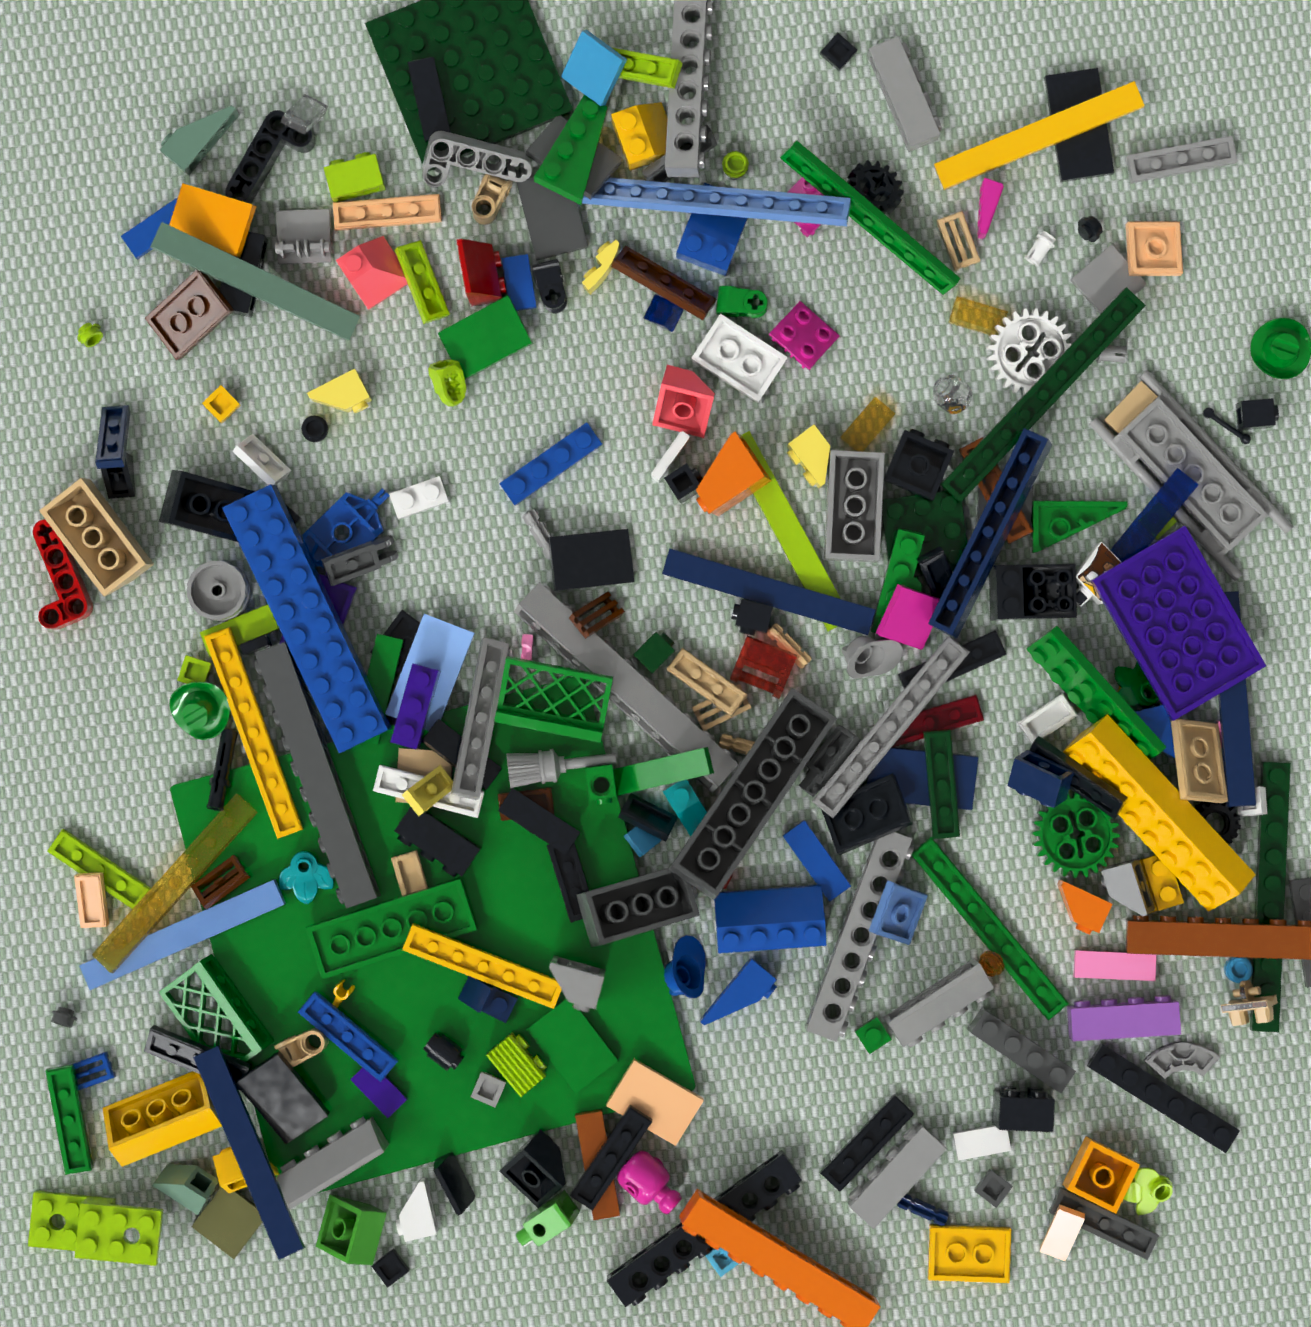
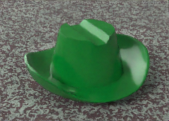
(1281, 348)
(200, 709)

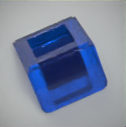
(663, 313)

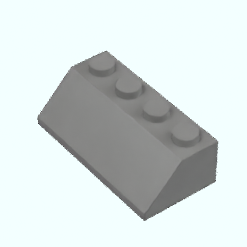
(938, 1003)
(331, 1162)

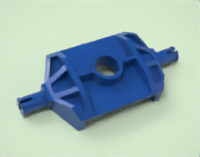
(356, 514)

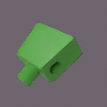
(548, 1220)

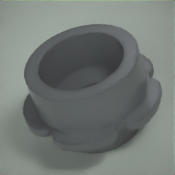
(63, 1017)

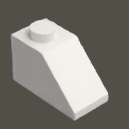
(418, 1214)

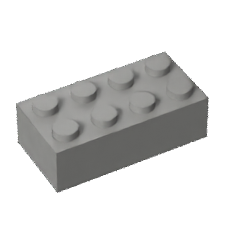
(854, 506)

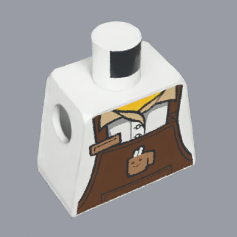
(1096, 563)

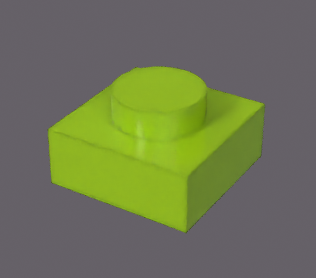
(194, 670)

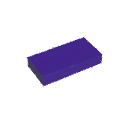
(382, 1094)

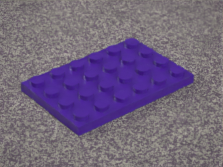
(1178, 623)

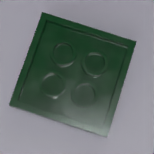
(937, 519)

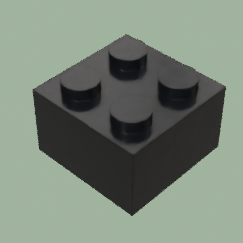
(1023, 1109)

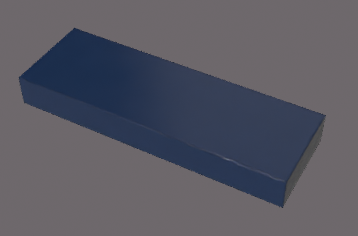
(112, 437)

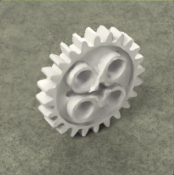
(1011, 337)

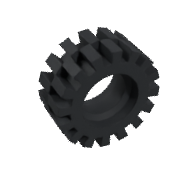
(1229, 815)

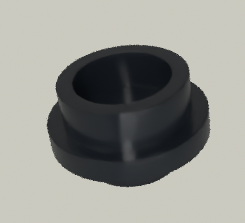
(1089, 228)
(314, 428)

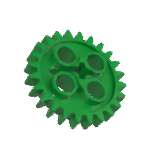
(1051, 841)

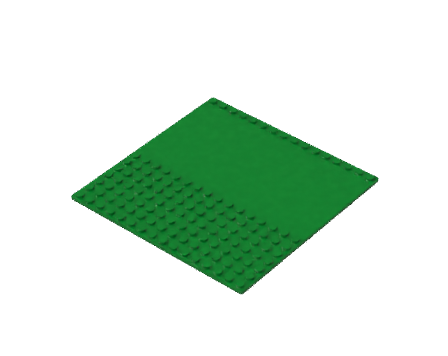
(411, 998)

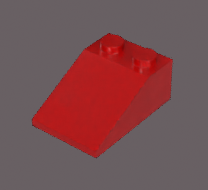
(480, 272)

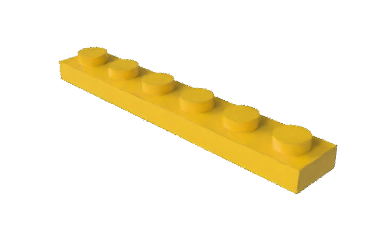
(482, 965)

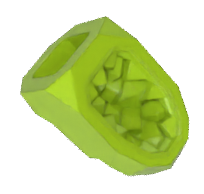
(448, 381)

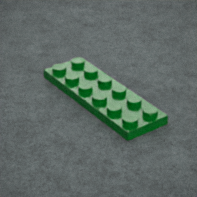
(1090, 689)
(382, 929)

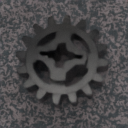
(887, 192)

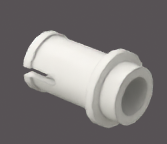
(1040, 248)

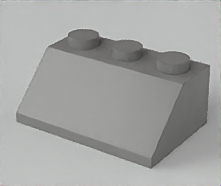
(578, 982)

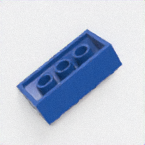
(770, 919)

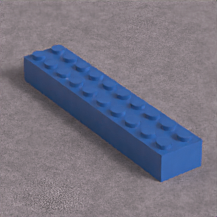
(306, 617)

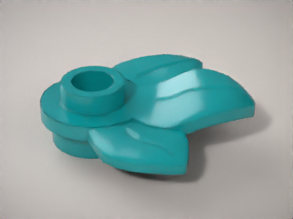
(305, 881)

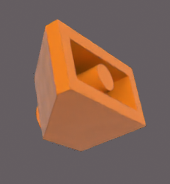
(1084, 908)

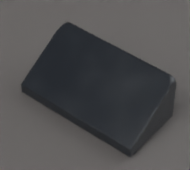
(454, 1182)

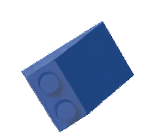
(711, 241)

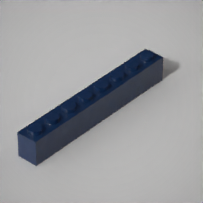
(990, 533)

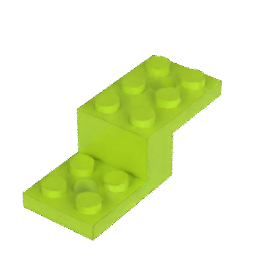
(95, 1228)

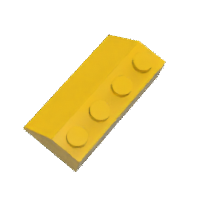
(159, 1118)

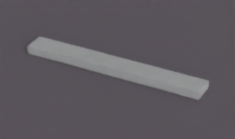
(890, 726)

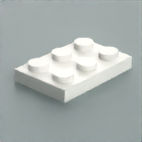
(739, 358)

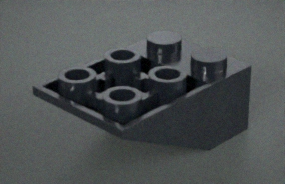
(1032, 592)

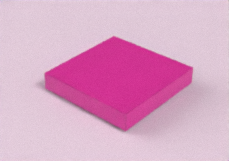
(908, 617)

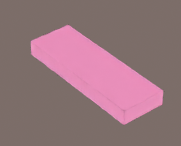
(1114, 965)

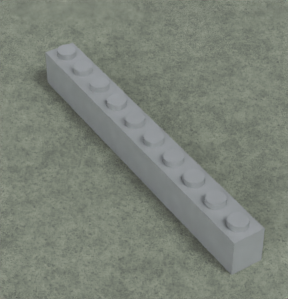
(629, 690)

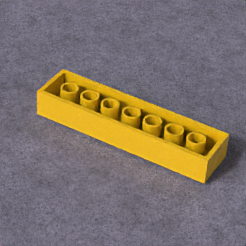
(1160, 817)

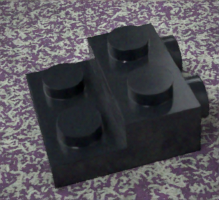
(919, 464)

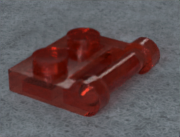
(766, 659)

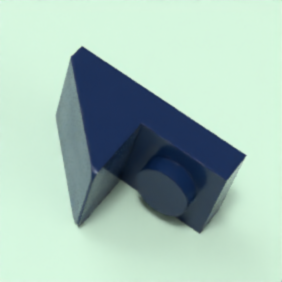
(487, 999)

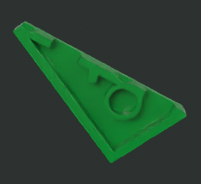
(1061, 519)

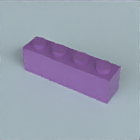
(1124, 1019)

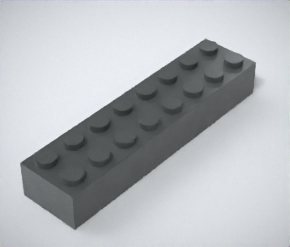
(752, 794)

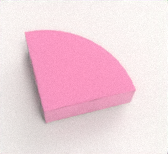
(527, 646)

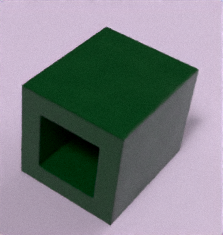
(655, 651)

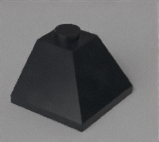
(536, 1169)

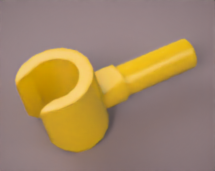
(341, 993)

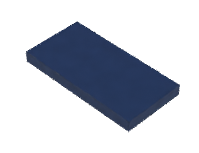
(911, 774)

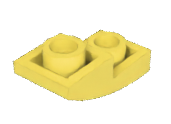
(605, 258)

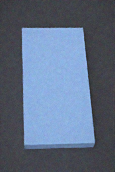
(437, 647)

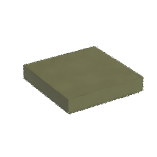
(228, 1221)

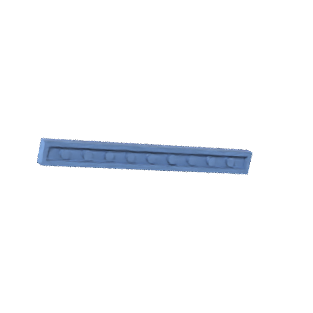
(723, 201)

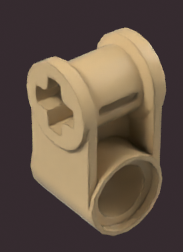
(493, 193)
(298, 1049)

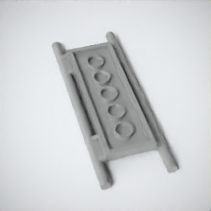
(1224, 499)

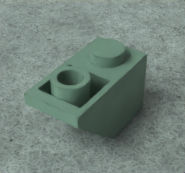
(187, 1185)

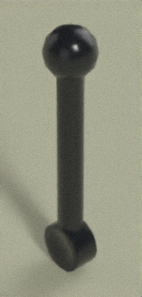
(1209, 413)

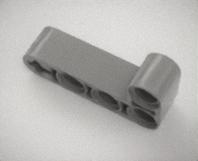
(476, 162)

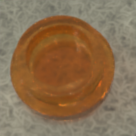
(991, 963)

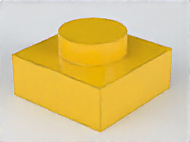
(221, 404)

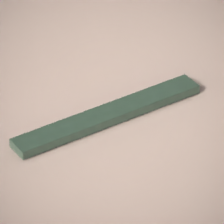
(254, 281)

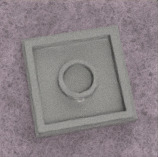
(1106, 279)

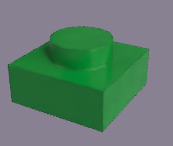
(872, 1035)

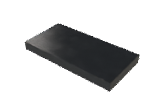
(1089, 152)

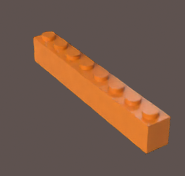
(778, 1260)

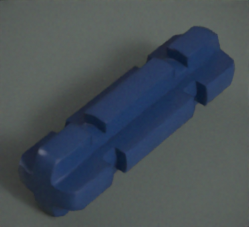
(923, 1209)

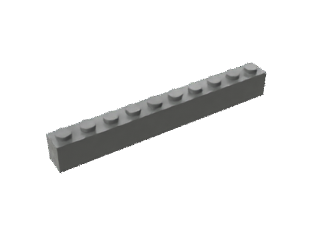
(317, 775)

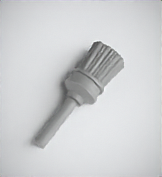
(547, 766)

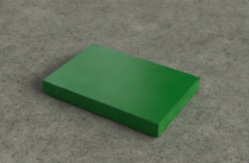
(486, 337)
(572, 1045)

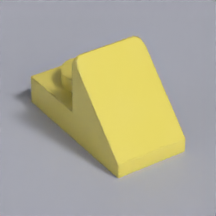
(429, 790)

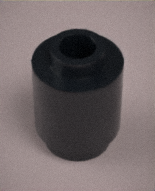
(443, 1051)

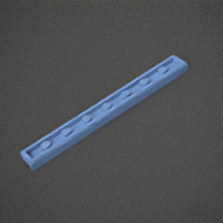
(190, 931)

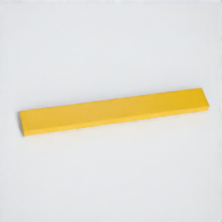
(1039, 135)
(253, 732)

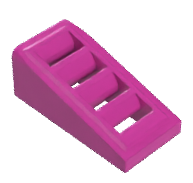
(989, 197)

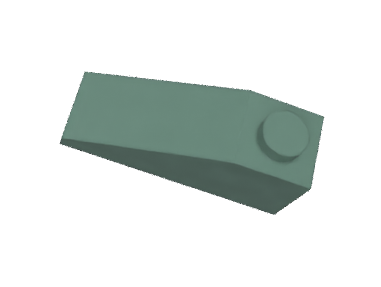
(194, 141)

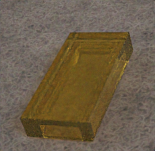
(976, 316)
(867, 425)

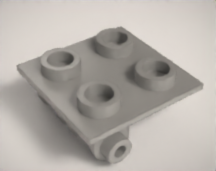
(303, 236)

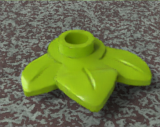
(1148, 1190)

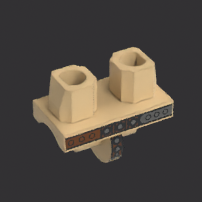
(1238, 1008)

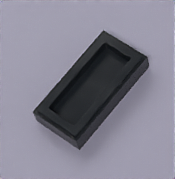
(935, 571)
(648, 817)

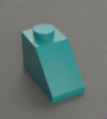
(685, 805)

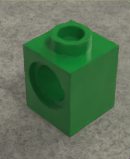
(607, 772)

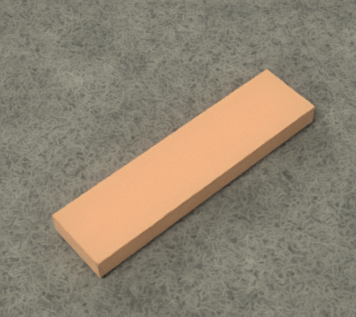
(387, 212)

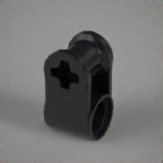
(550, 282)

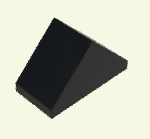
(120, 480)

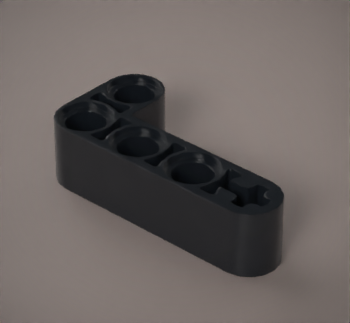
(265, 162)

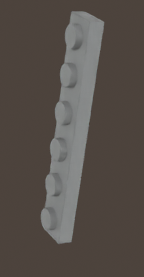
(480, 719)

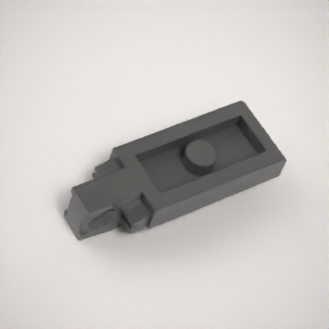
(828, 759)

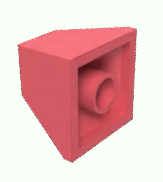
(373, 271)
(683, 402)

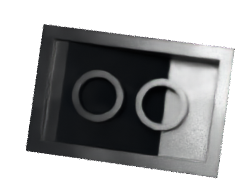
(198, 502)

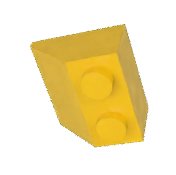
(641, 133)

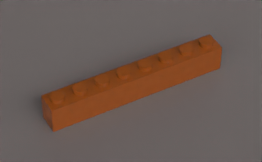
(1218, 938)

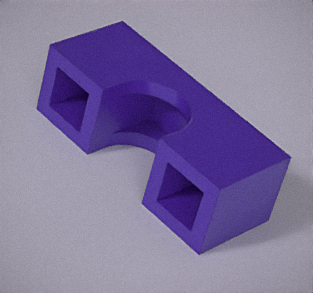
(415, 706)

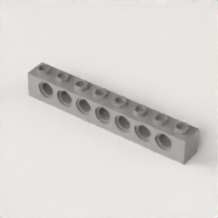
(680, 162)
(836, 1026)

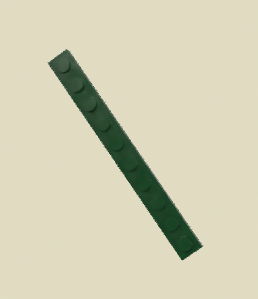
(1043, 394)
(1271, 880)

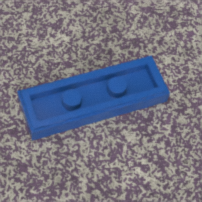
(142, 235)
(816, 860)

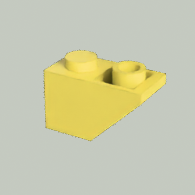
(812, 453)

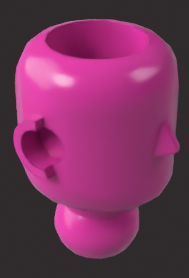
(647, 1181)

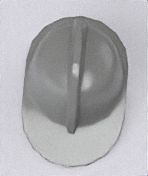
(871, 657)

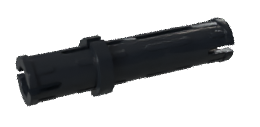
(220, 779)

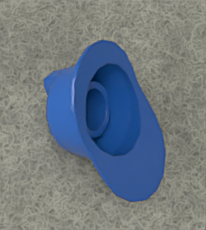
(687, 969)

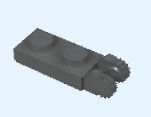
(358, 560)

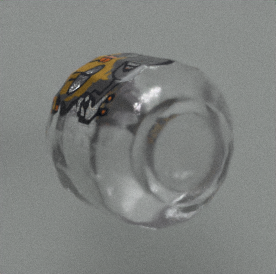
(952, 394)

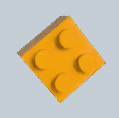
(1100, 1174)

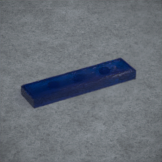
(1155, 515)

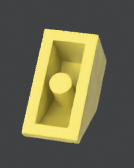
(343, 393)

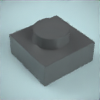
(993, 1188)

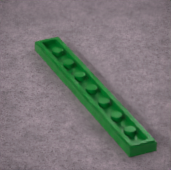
(871, 218)
(989, 928)

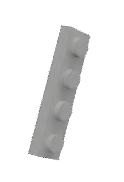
(1181, 159)

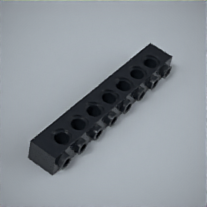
(634, 1293)

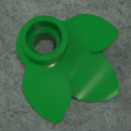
(1133, 684)

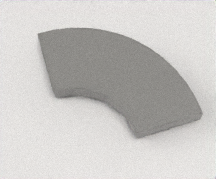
(1180, 1057)

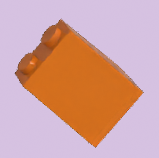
(731, 477)

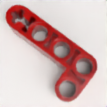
(57, 572)

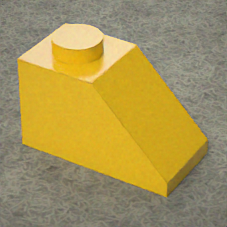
(229, 1172)

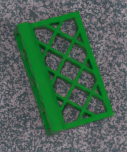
(555, 721)
(229, 1006)

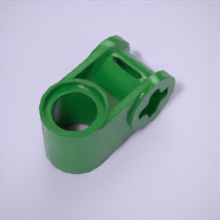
(735, 302)

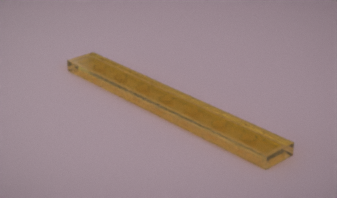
(174, 883)

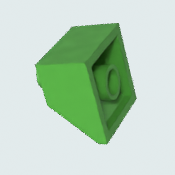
(350, 1230)

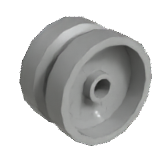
(203, 585)

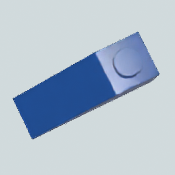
(744, 990)

